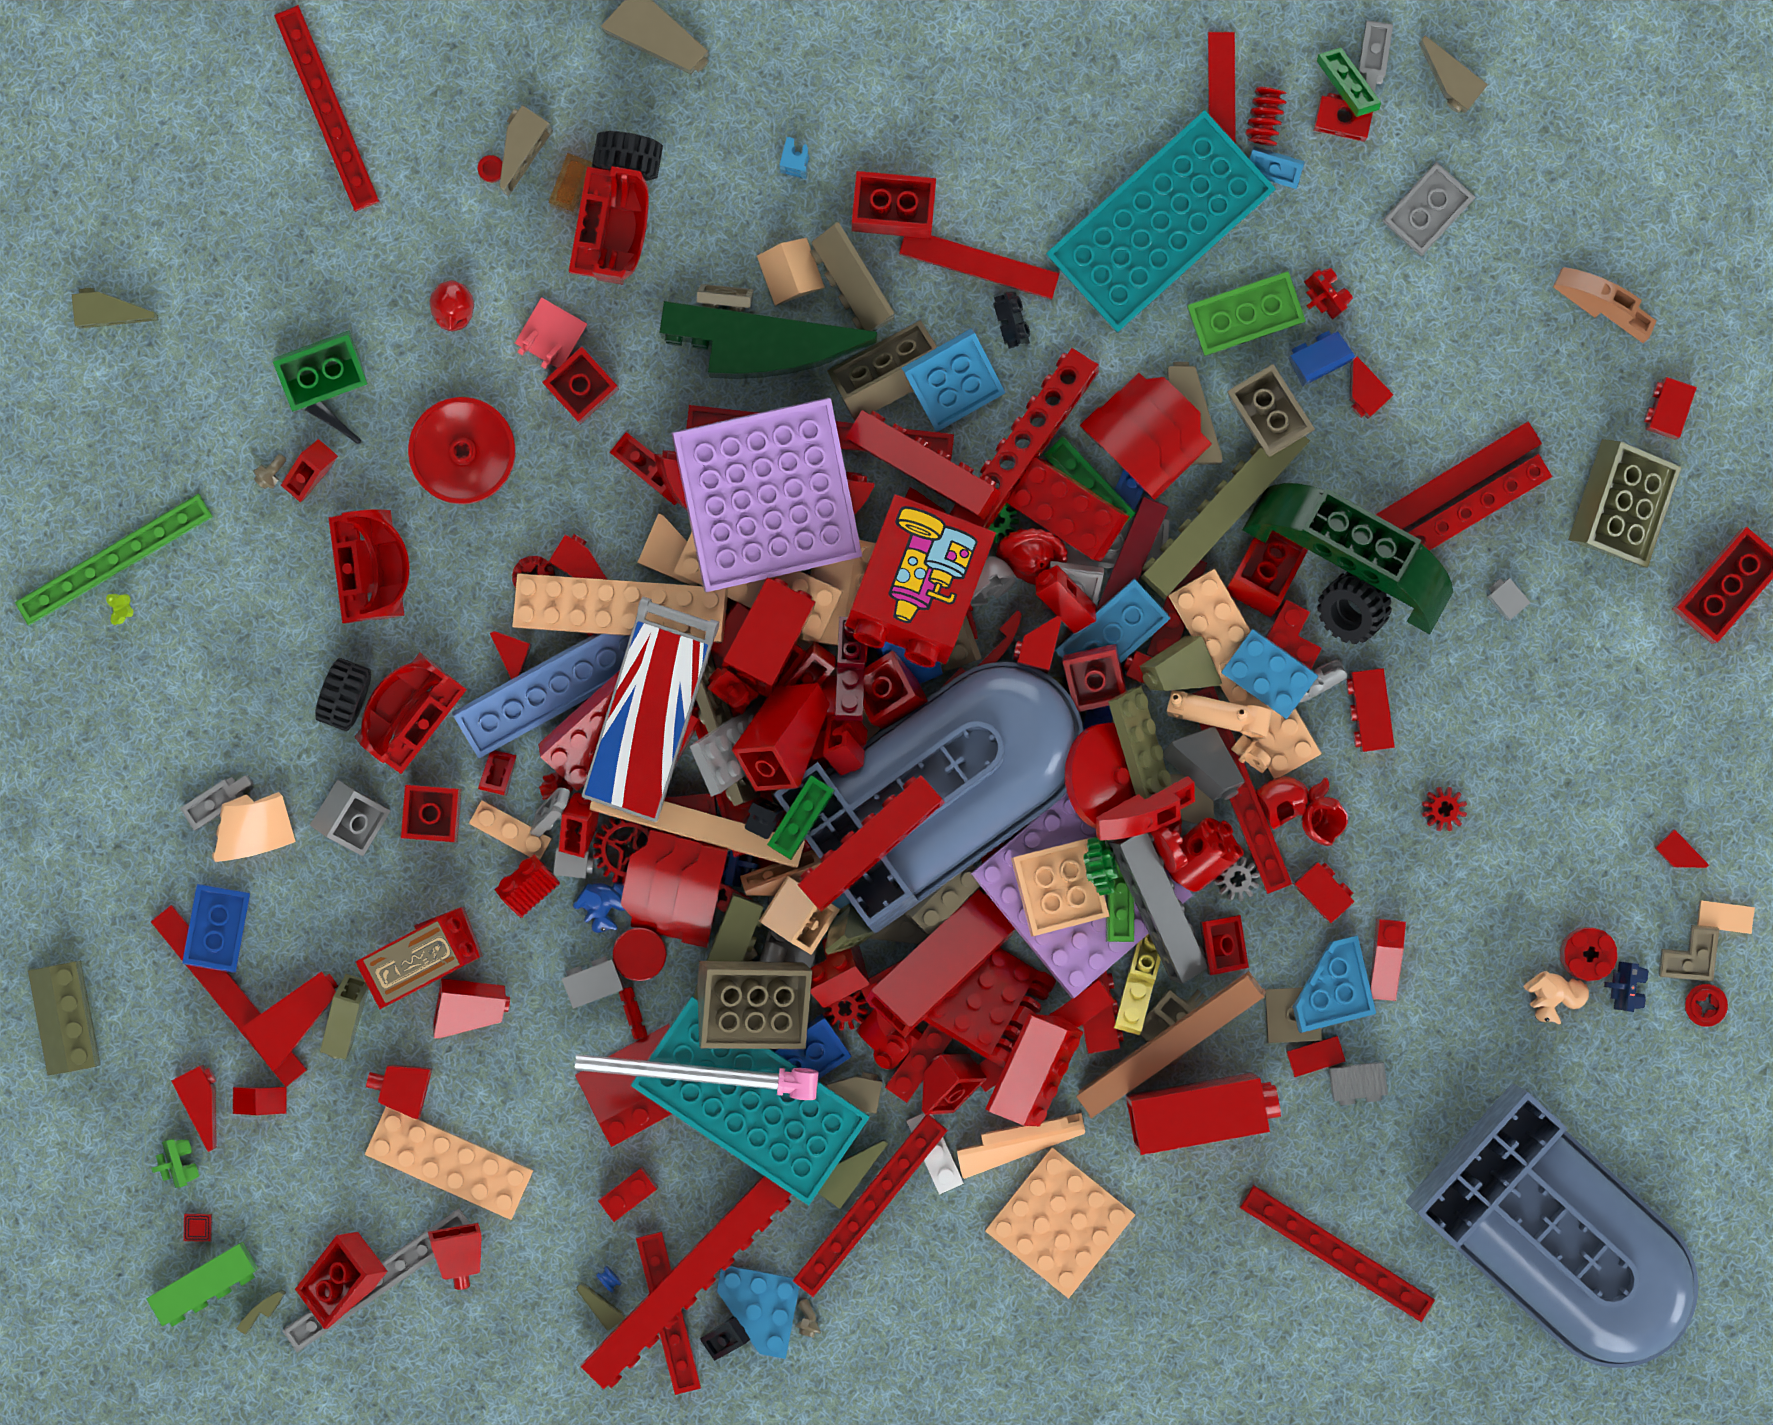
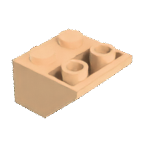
(797, 918)

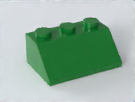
(320, 370)

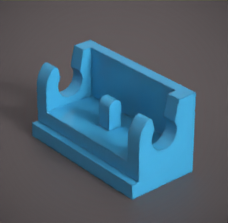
(793, 162)

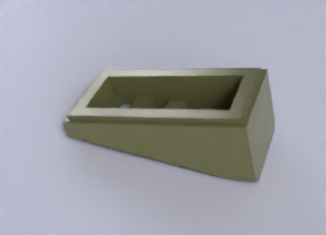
(603, 1309)

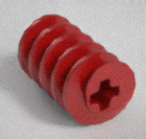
(1265, 115)

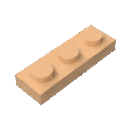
(509, 830)

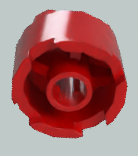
(1579, 941)

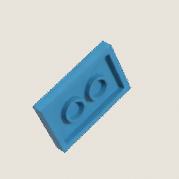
(1269, 673)

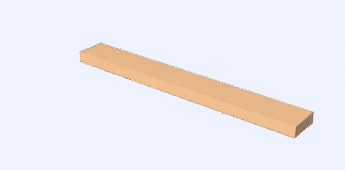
(707, 829)

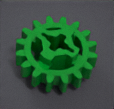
(1100, 866)

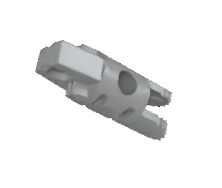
(1328, 676)

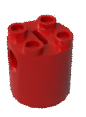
(1209, 853)

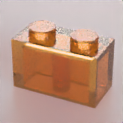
(569, 184)

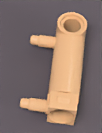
(1248, 719)

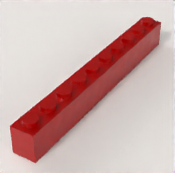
(682, 1283)

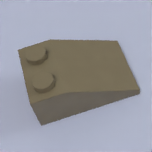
(523, 142)
(1270, 410)

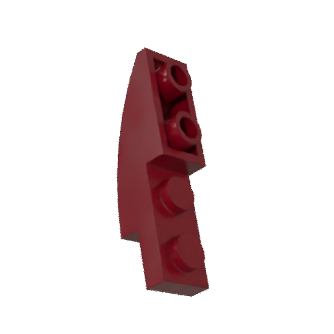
(849, 675)

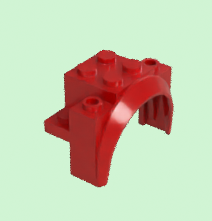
(610, 225)

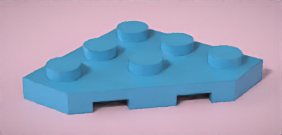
(1336, 988)
(762, 1305)

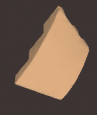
(252, 827)

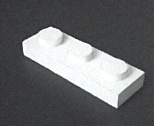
(939, 1162)

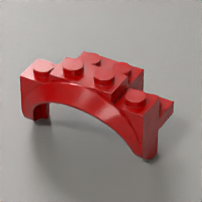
(369, 565)
(407, 710)

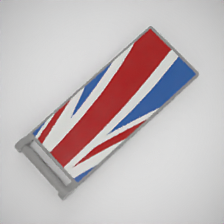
(649, 712)

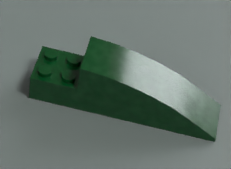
(758, 344)

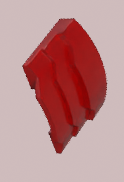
(1149, 432)
(674, 886)

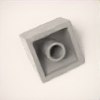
(350, 818)

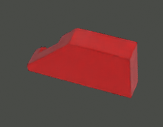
(1679, 852)

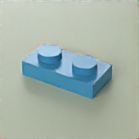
(1278, 167)

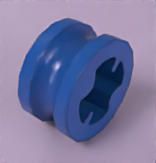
(609, 1279)

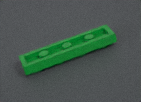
(1072, 463)

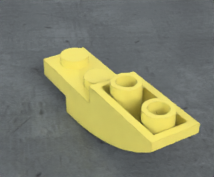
(1138, 987)

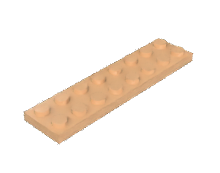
(609, 605)
(1213, 614)

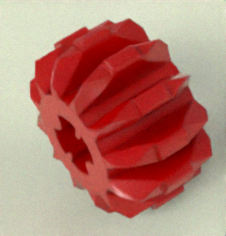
(1451, 814)
(853, 1015)

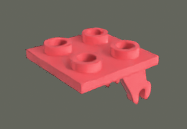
(550, 334)

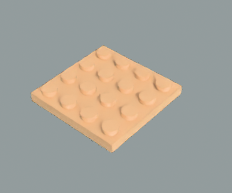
(1060, 1222)

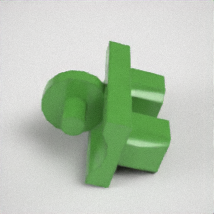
(179, 1174)

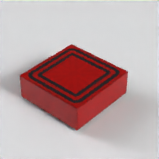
(197, 1227)

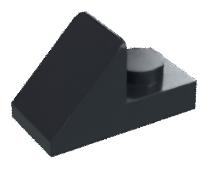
(763, 817)
(725, 1338)

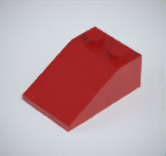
(1266, 572)
(340, 1278)

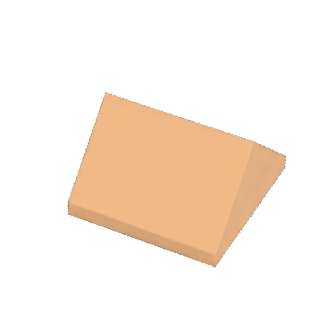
(790, 271)

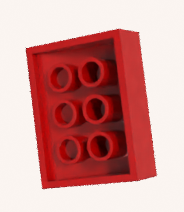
(615, 1103)

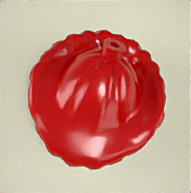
(1031, 552)

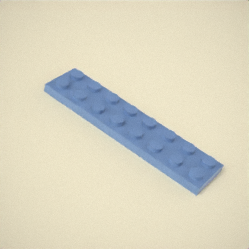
(541, 692)

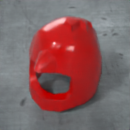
(450, 304)
(1282, 799)

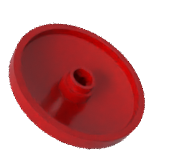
(461, 450)
(1097, 773)

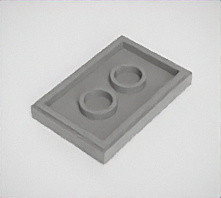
(1428, 209)

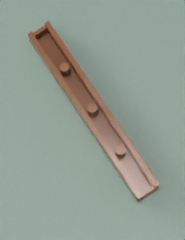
(1170, 1044)

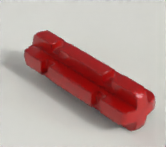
(633, 1013)

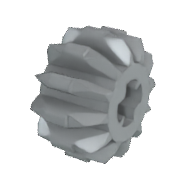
(1244, 884)

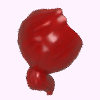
(1324, 816)

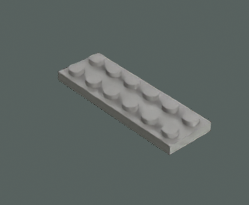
(715, 754)

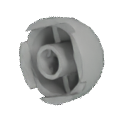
(994, 580)

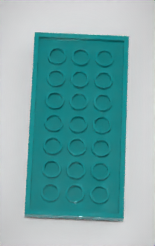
(1160, 221)
(775, 1134)

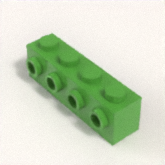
(202, 1284)

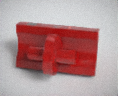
(1324, 295)
(731, 689)

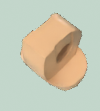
(1251, 754)

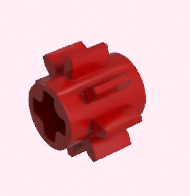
(551, 783)

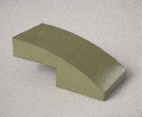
(265, 1307)

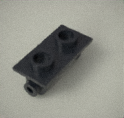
(1010, 308)

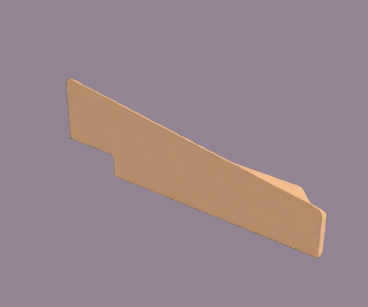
(1016, 1142)

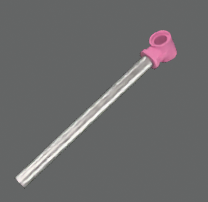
(799, 1083)

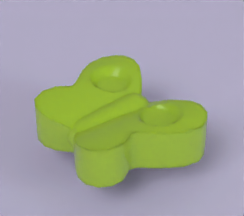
(121, 607)

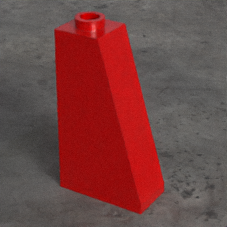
(286, 1023)

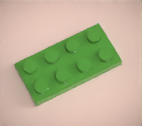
(1246, 313)

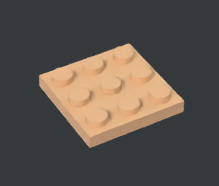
(1057, 888)

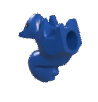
(598, 901)

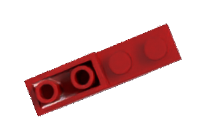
(1143, 815)

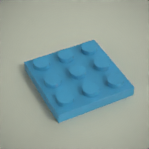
(953, 380)

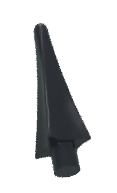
(322, 412)

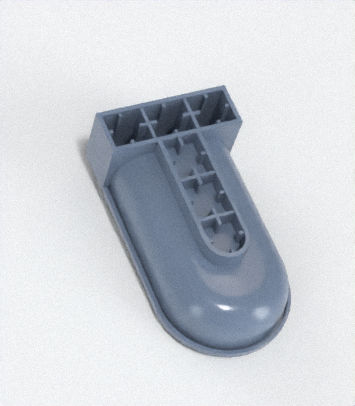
(987, 747)
(1561, 1235)

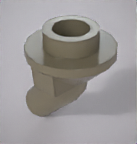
(265, 476)
(808, 1325)

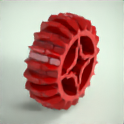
(607, 839)

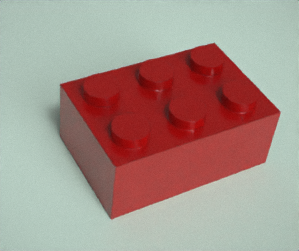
(893, 204)

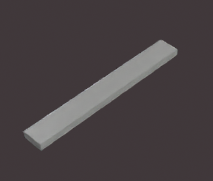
(398, 1265)

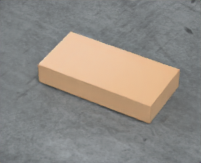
(1726, 916)

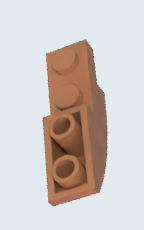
(1602, 296)

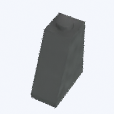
(1206, 762)

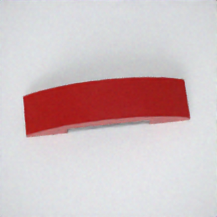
(1008, 630)

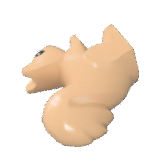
(1552, 990)

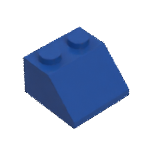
(1321, 357)

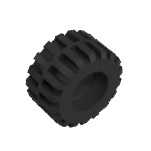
(627, 152)
(1343, 619)
(343, 694)

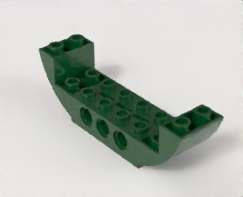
(1357, 544)

